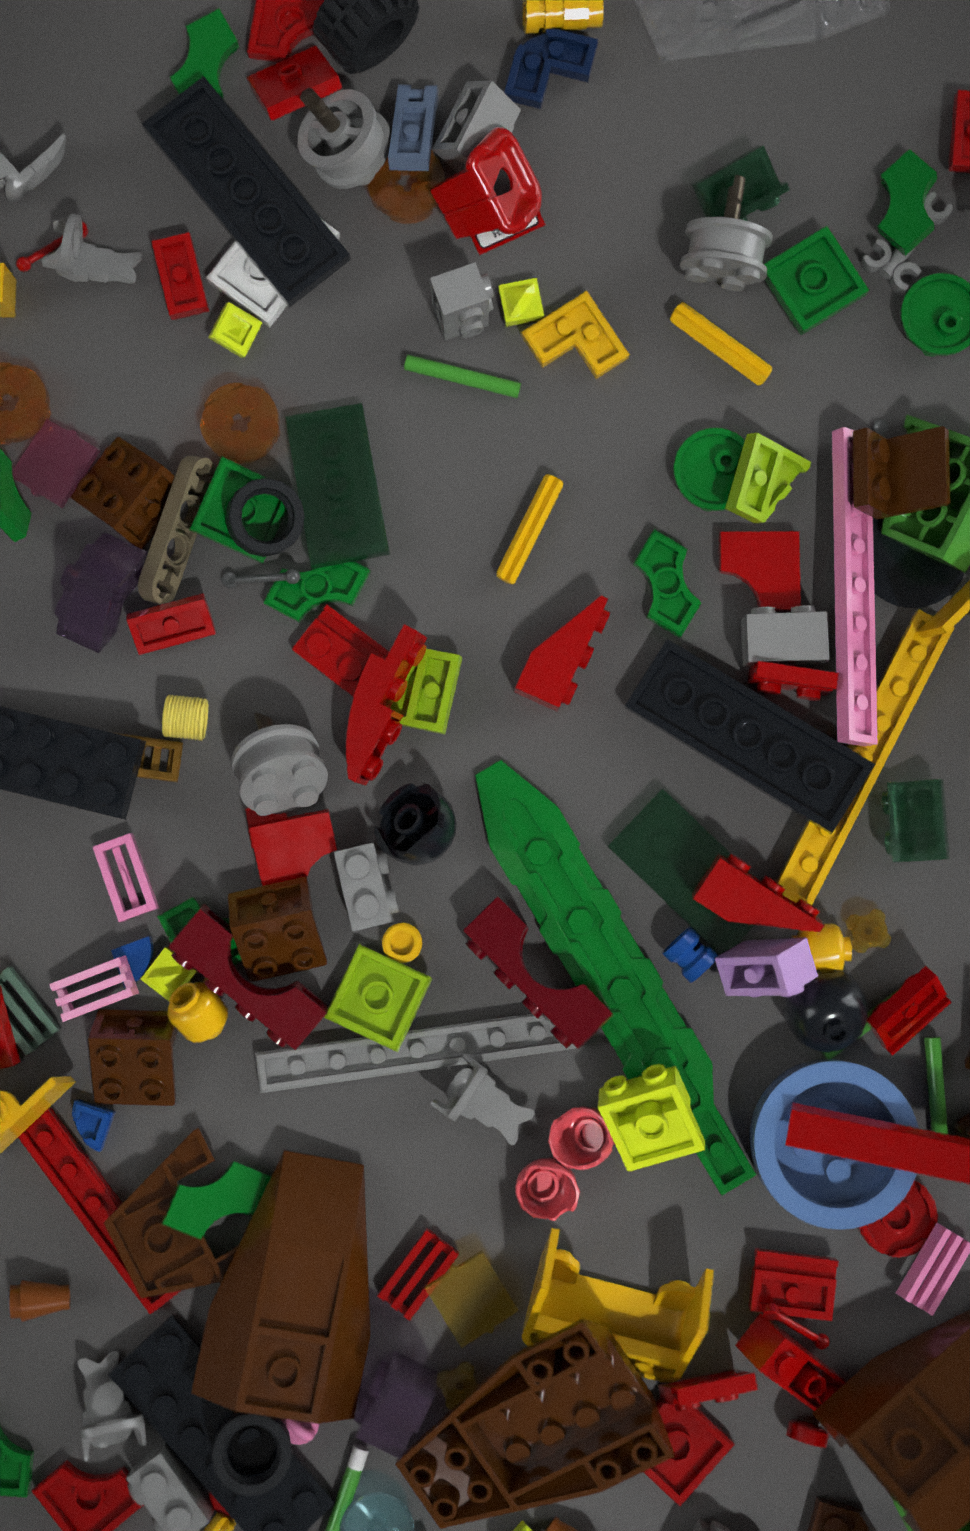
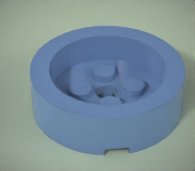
(821, 1186)

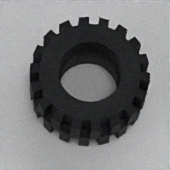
(364, 31)

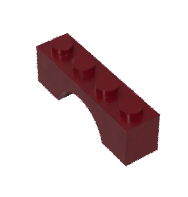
(501, 937)
(286, 1011)

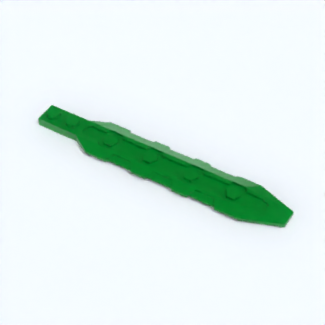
(599, 951)

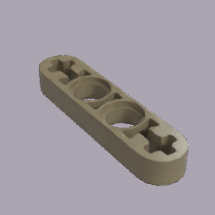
(172, 527)

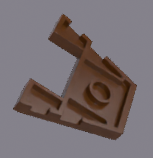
(154, 1254)

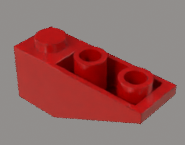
(554, 662)
(743, 898)
(788, 1363)

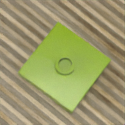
(378, 998)

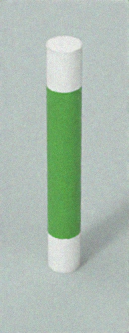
(348, 1486)

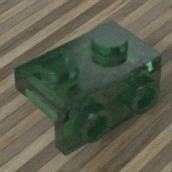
(761, 185)
(916, 821)

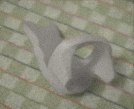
(17, 183)
(84, 261)
(476, 1096)
(107, 1415)

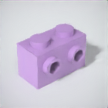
(767, 967)

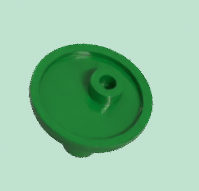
(938, 314)
(707, 467)

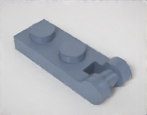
(413, 128)

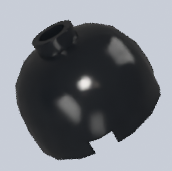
(416, 825)
(827, 1012)

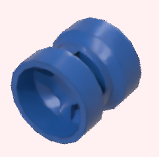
(690, 954)

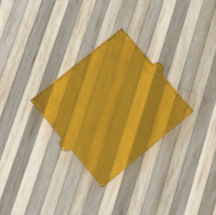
(471, 1299)

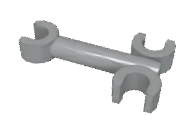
(894, 264)

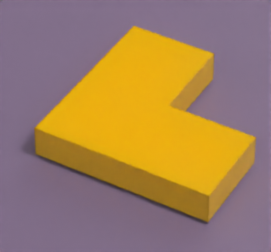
(576, 326)

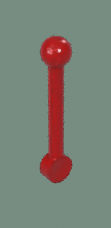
(24, 263)
(771, 1312)

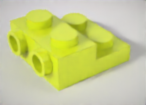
(650, 1117)

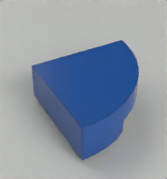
(138, 956)
(92, 1123)

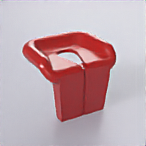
(469, 195)

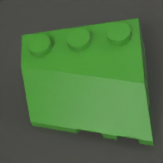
(943, 530)

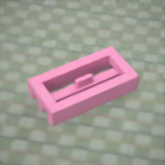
(111, 884)
(65, 999)
(940, 1271)

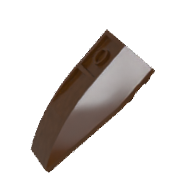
(294, 1302)
(912, 1424)
(540, 1431)

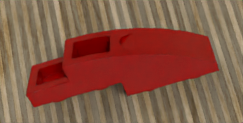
(371, 719)

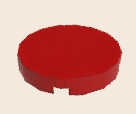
(922, 1216)

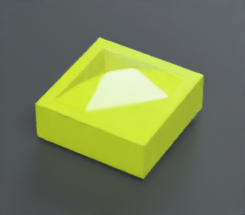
(521, 302)
(235, 330)
(166, 974)

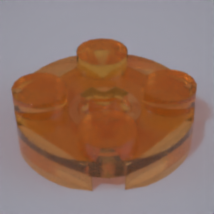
(402, 205)
(31, 408)
(218, 418)

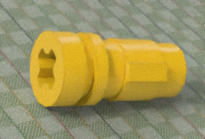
(561, 15)

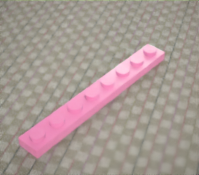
(853, 603)

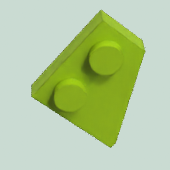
(763, 477)
(430, 692)

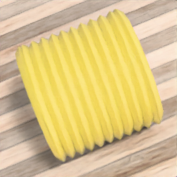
(185, 717)

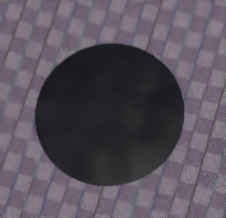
(908, 576)

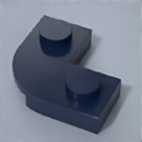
(547, 54)

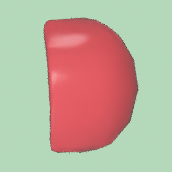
(580, 1138)
(546, 1189)

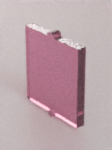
(54, 463)

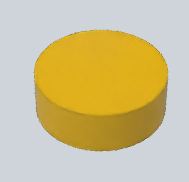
(402, 942)

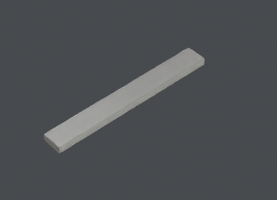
(420, 1051)

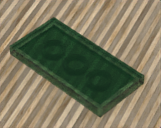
(337, 485)
(671, 858)

